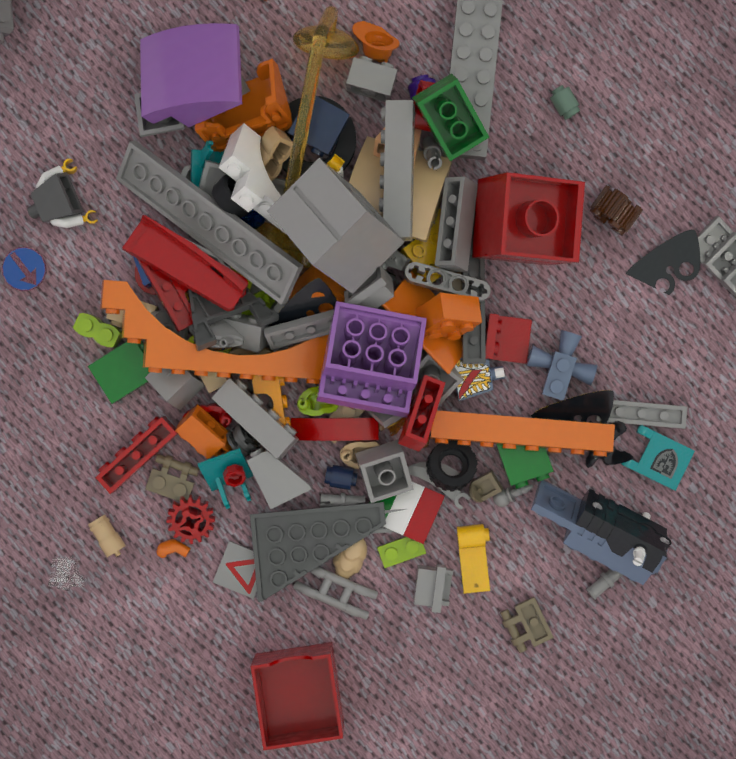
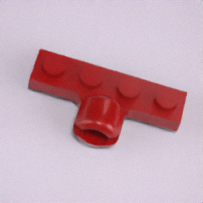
(171, 296)

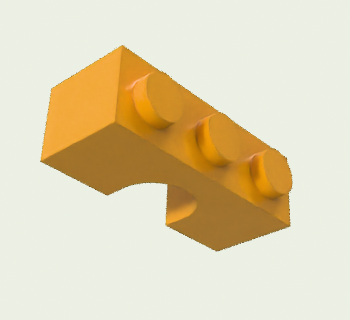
(274, 390)

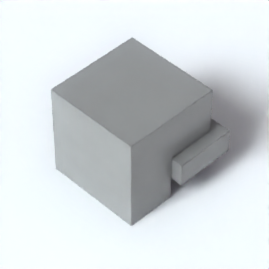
(373, 291)
(175, 388)
(432, 586)

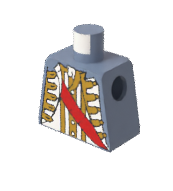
(477, 378)

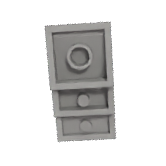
(718, 252)

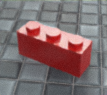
(421, 413)

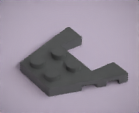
(207, 313)

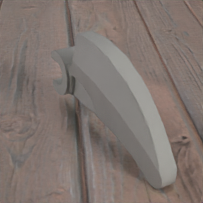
(419, 470)

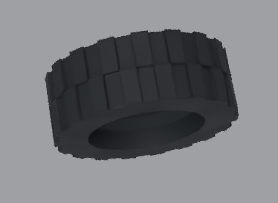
(446, 481)

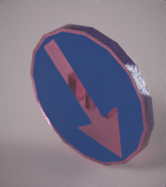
(24, 269)

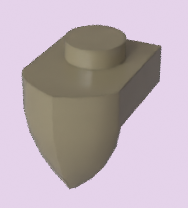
(484, 487)

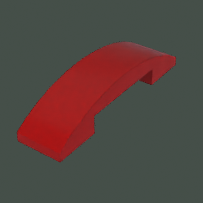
(336, 429)

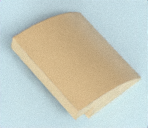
(427, 186)

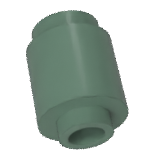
(565, 102)

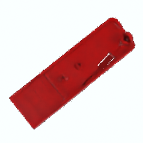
(185, 263)

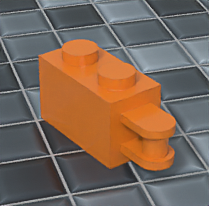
(203, 433)

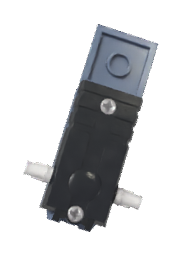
(606, 531)

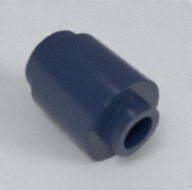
(340, 477)

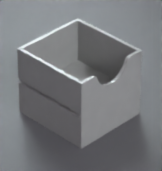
(335, 226)

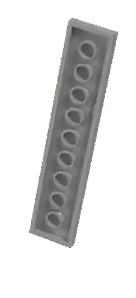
(208, 223)

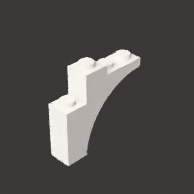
(245, 165)

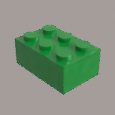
(450, 117)

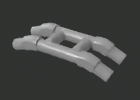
(341, 604)

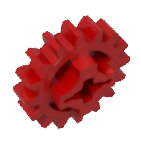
(182, 523)

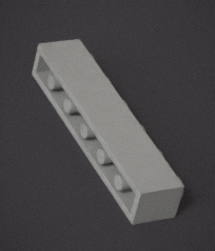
(398, 166)

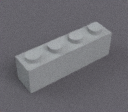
(456, 224)
(255, 418)

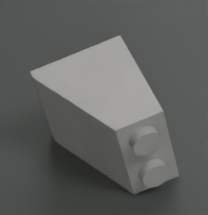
(276, 478)

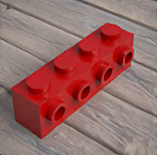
(134, 457)

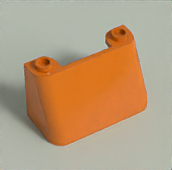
(260, 109)

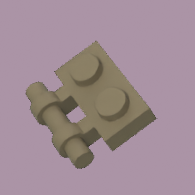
(168, 484)
(533, 621)

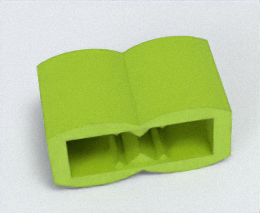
(93, 327)

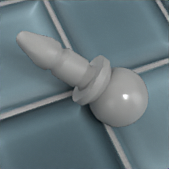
(503, 498)

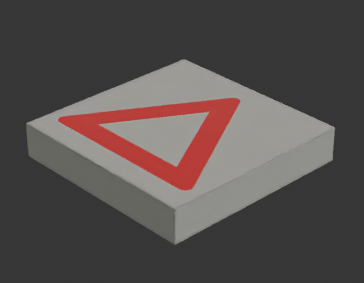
(237, 570)

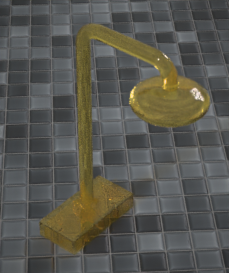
(320, 42)

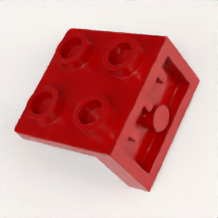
(507, 338)

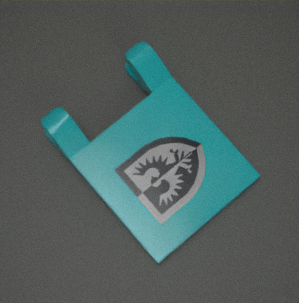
(662, 459)

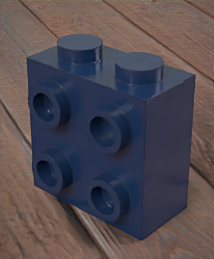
(325, 127)

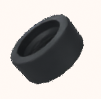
(222, 194)

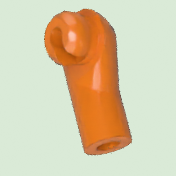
(171, 546)

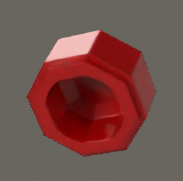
(234, 475)

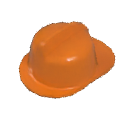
(375, 41)

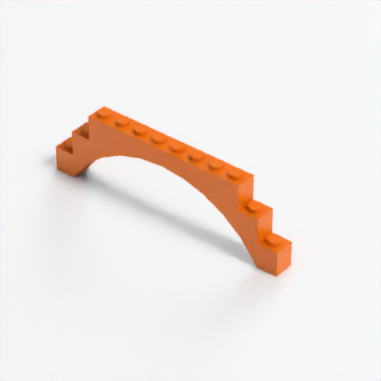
(170, 351)

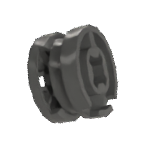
(242, 439)

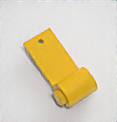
(473, 557)

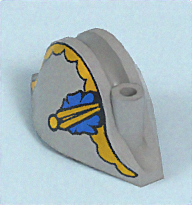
(226, 336)

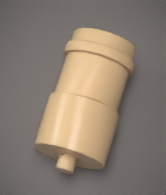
(108, 538)

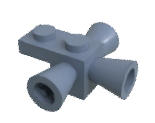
(561, 366)

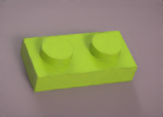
(400, 551)

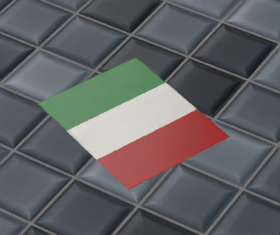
(419, 515)

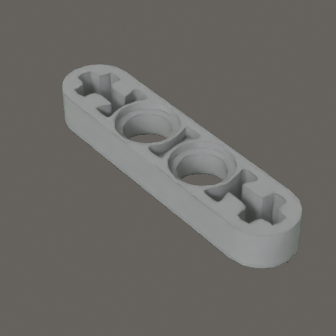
(447, 279)

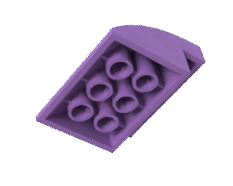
(190, 73)
(371, 359)

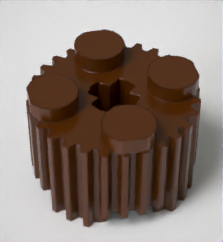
(615, 209)

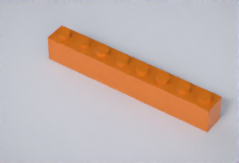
(523, 432)

